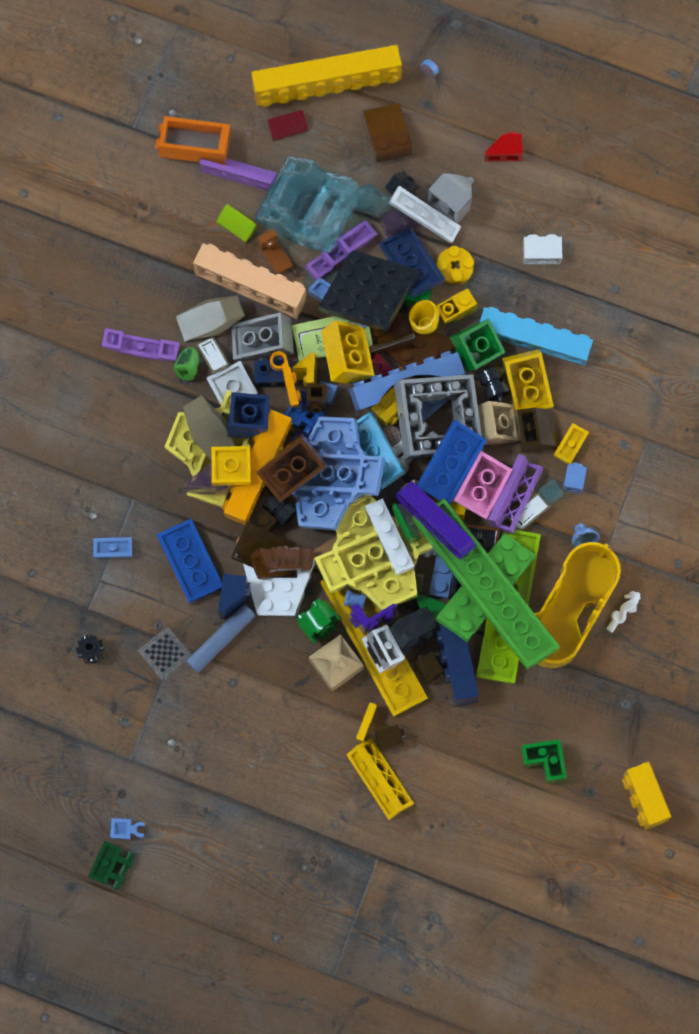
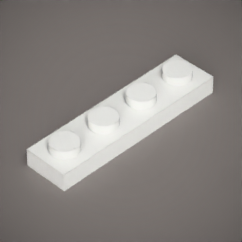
(424, 214)
(389, 537)

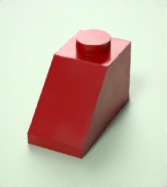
(505, 148)

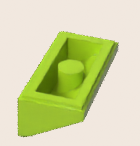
(236, 223)

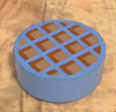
(429, 68)

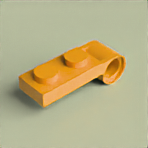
(289, 378)

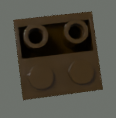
(536, 429)

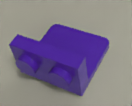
(366, 625)

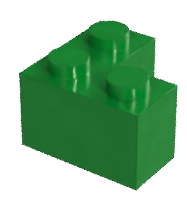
(546, 754)

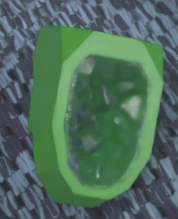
(187, 364)

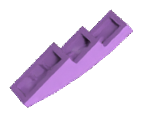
(352, 240)

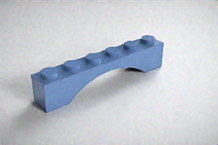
(370, 393)

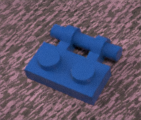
(299, 416)

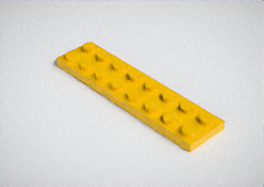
(397, 685)

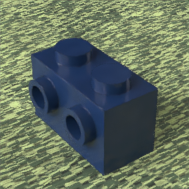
(266, 376)

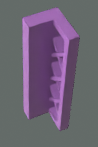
(240, 173)
(509, 491)

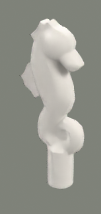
(629, 606)

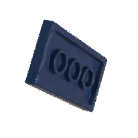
(408, 250)

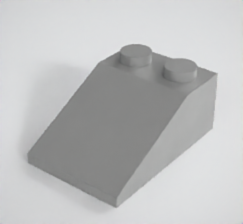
(262, 337)

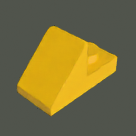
(307, 369)

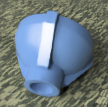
(584, 535)

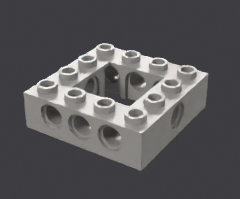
(412, 392)

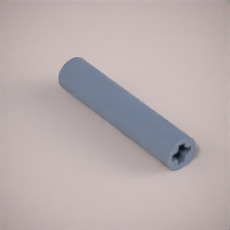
(220, 638)

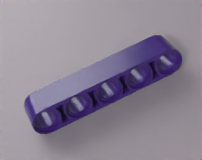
(435, 520)

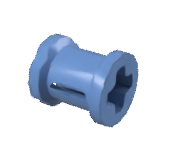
(354, 598)

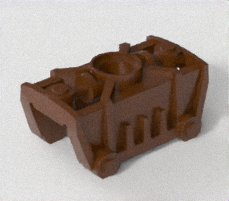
(281, 561)

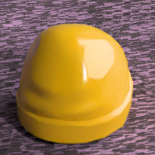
(424, 317)

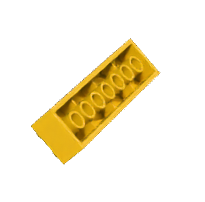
(326, 75)

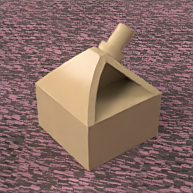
(336, 663)

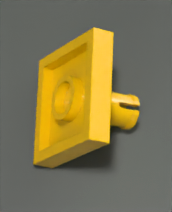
(231, 465)

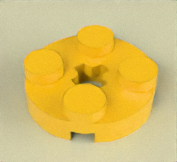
(454, 255)

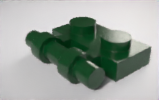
(105, 864)

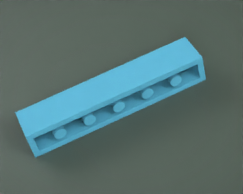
(535, 336)

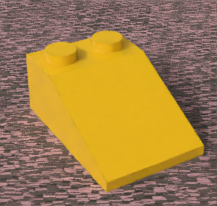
(528, 380)

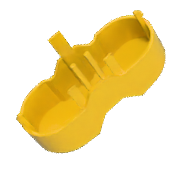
(585, 580)

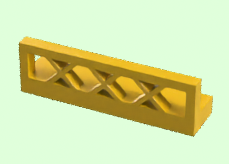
(377, 780)

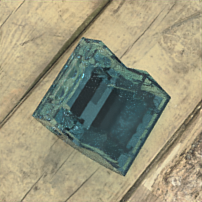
(309, 204)

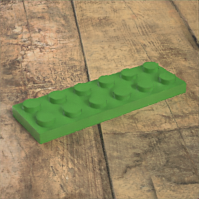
(461, 612)

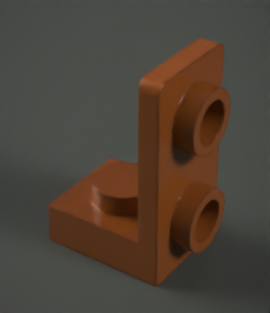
(274, 252)

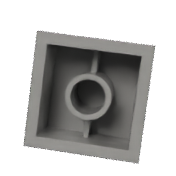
(451, 196)

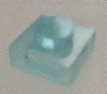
(551, 492)

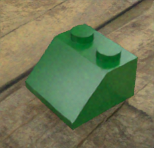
(477, 345)

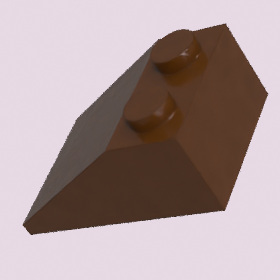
(388, 132)
(291, 468)

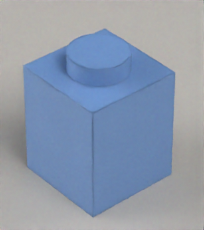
(574, 478)

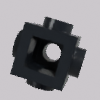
(403, 180)
(94, 655)

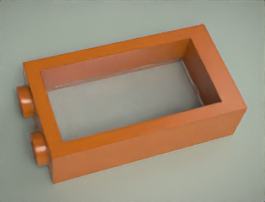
(193, 140)

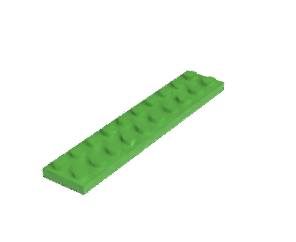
(495, 597)

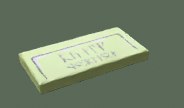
(309, 336)

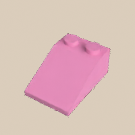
(483, 485)

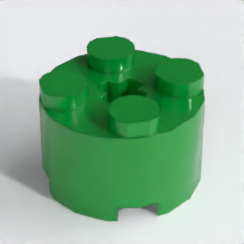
(318, 621)

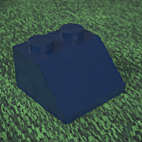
(247, 415)
(233, 594)

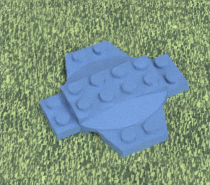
(343, 480)

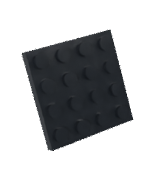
(369, 290)

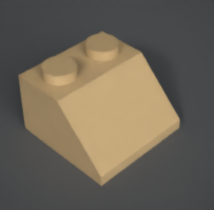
(498, 423)

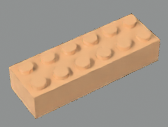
(249, 280)

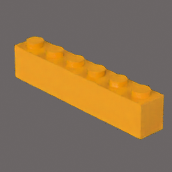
(267, 445)

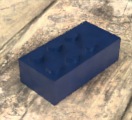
(459, 667)

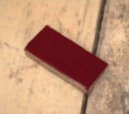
(287, 125)

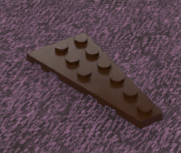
(413, 351)

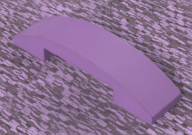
(139, 346)

